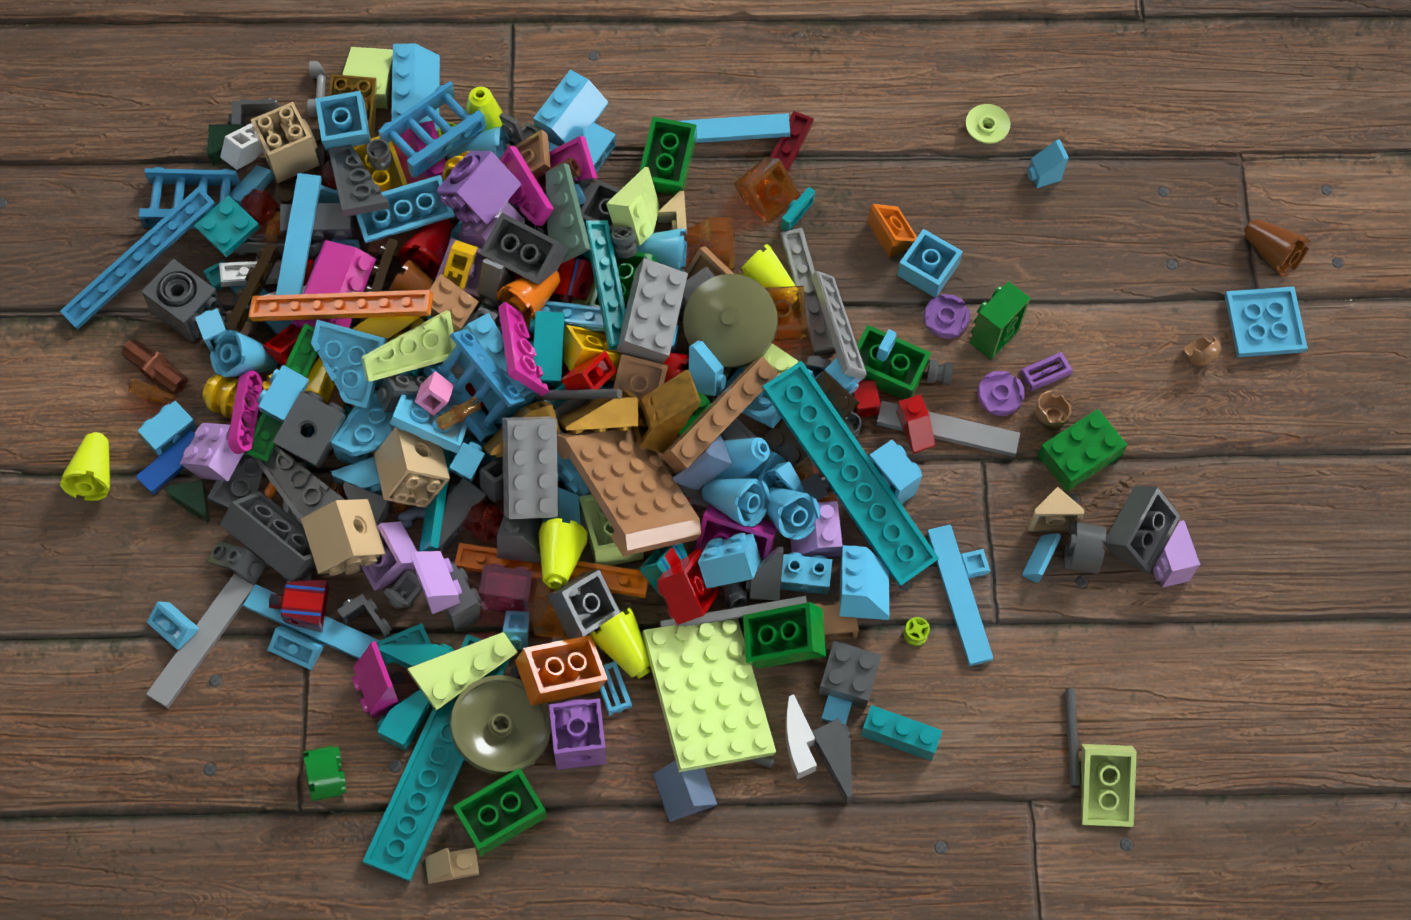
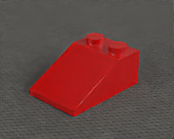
(686, 589)

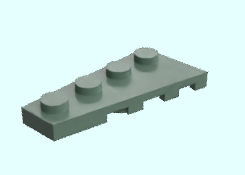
(566, 220)

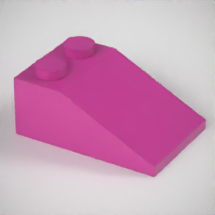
(374, 682)

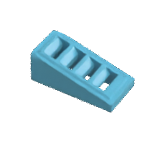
(785, 477)

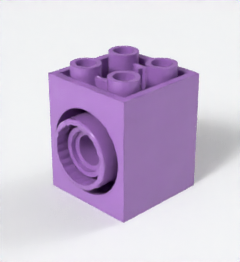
(478, 187)
(577, 733)

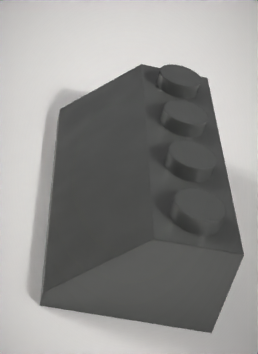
(270, 535)

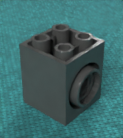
(179, 297)
(305, 414)

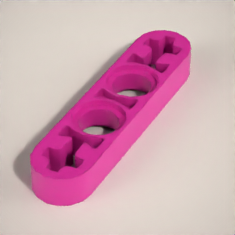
(241, 437)

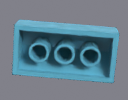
(413, 77)
(409, 209)
(491, 340)

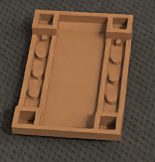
(631, 489)

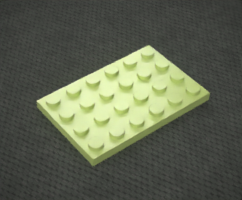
(708, 694)

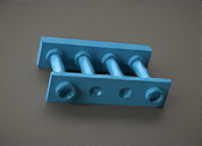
(437, 148)
(181, 177)
(478, 422)

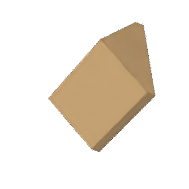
(1055, 513)

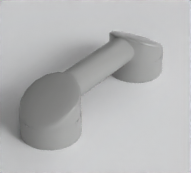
(316, 72)

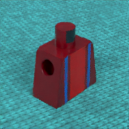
(575, 280)
(303, 603)

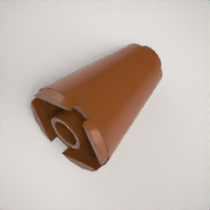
(1277, 245)
(412, 279)

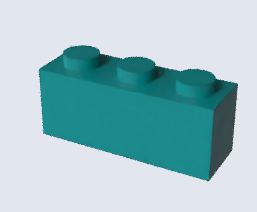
(548, 345)
(901, 733)

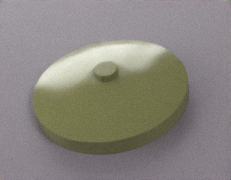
(732, 319)
(498, 726)

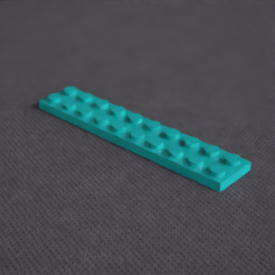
(850, 473)
(420, 794)

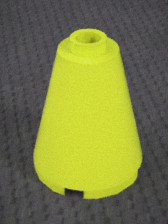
(483, 100)
(767, 269)
(89, 469)
(560, 550)
(624, 643)

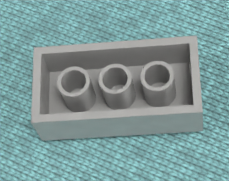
(652, 311)
(530, 467)

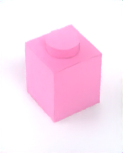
(434, 393)

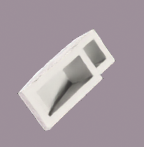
(799, 739)

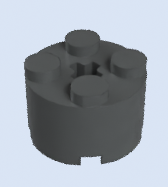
(1085, 547)

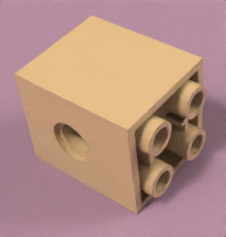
(286, 142)
(410, 469)
(343, 537)

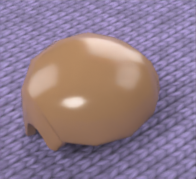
(1202, 351)
(1052, 410)

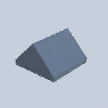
(706, 466)
(683, 791)

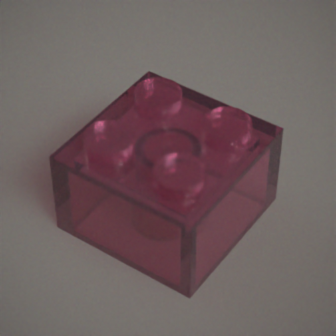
(505, 588)

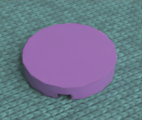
(946, 316)
(1000, 393)

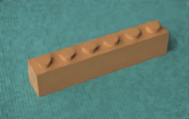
(718, 415)

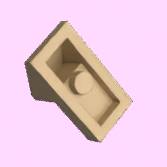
(674, 212)
(451, 865)

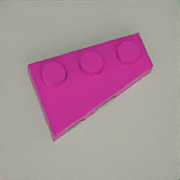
(580, 152)

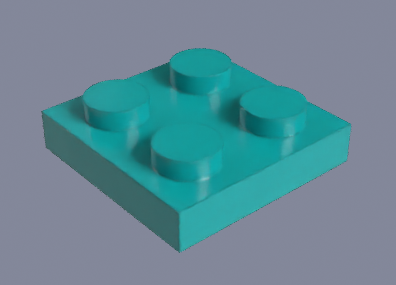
(227, 226)

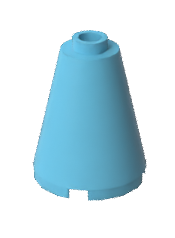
(489, 140)
(667, 248)
(239, 354)
(745, 457)
(738, 499)
(792, 513)

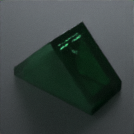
(216, 137)
(191, 497)

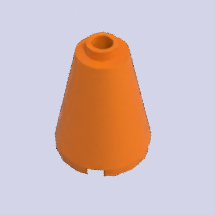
(528, 296)

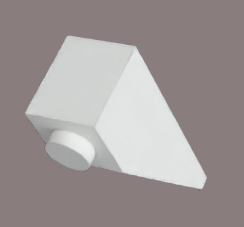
(240, 147)

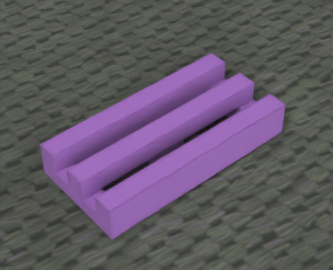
(1047, 380)

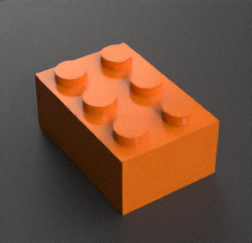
(561, 670)

